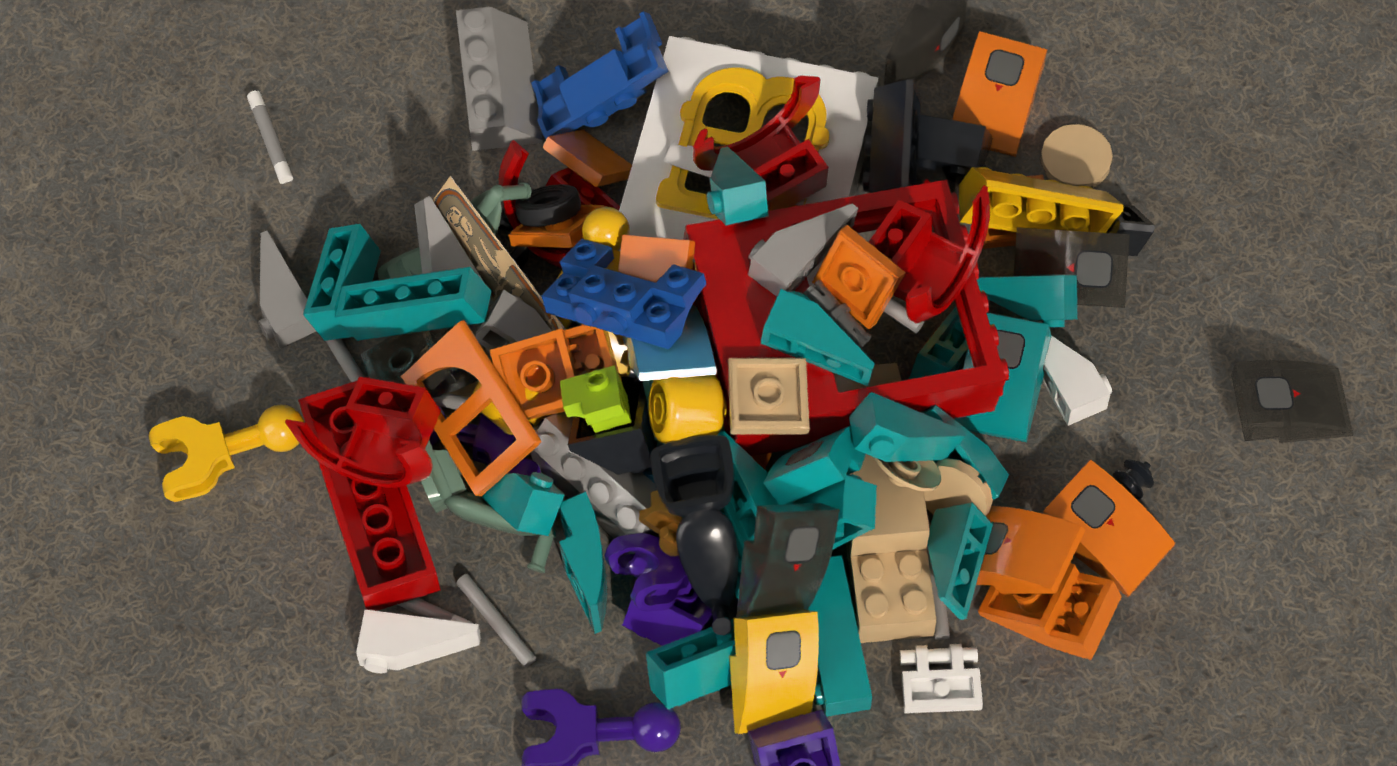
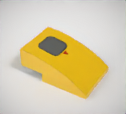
(773, 668)

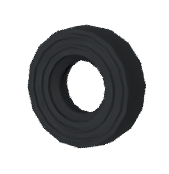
(548, 206)

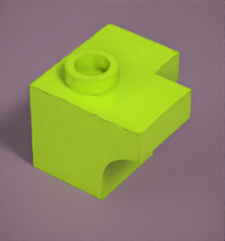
(597, 399)

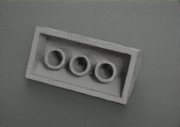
(497, 78)
(613, 496)

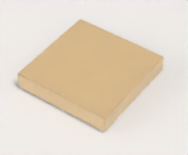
(768, 396)

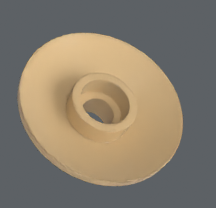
(912, 474)

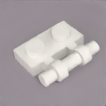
(941, 689)

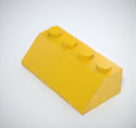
(1037, 203)

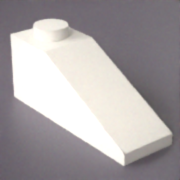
(1074, 383)
(407, 640)

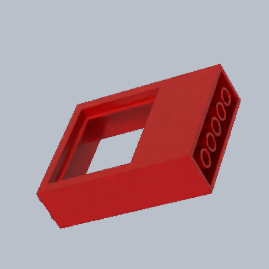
(738, 308)

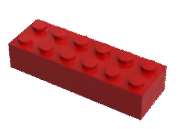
(375, 521)

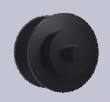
(1135, 476)

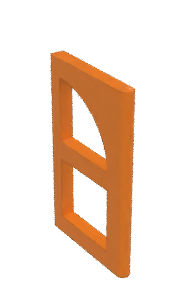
(462, 350)

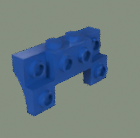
(604, 85)
(619, 301)

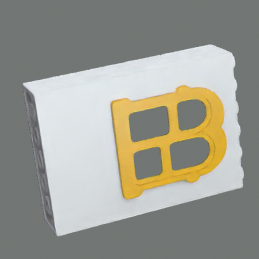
(837, 128)

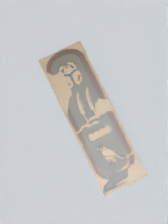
(486, 251)

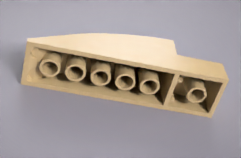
(890, 562)

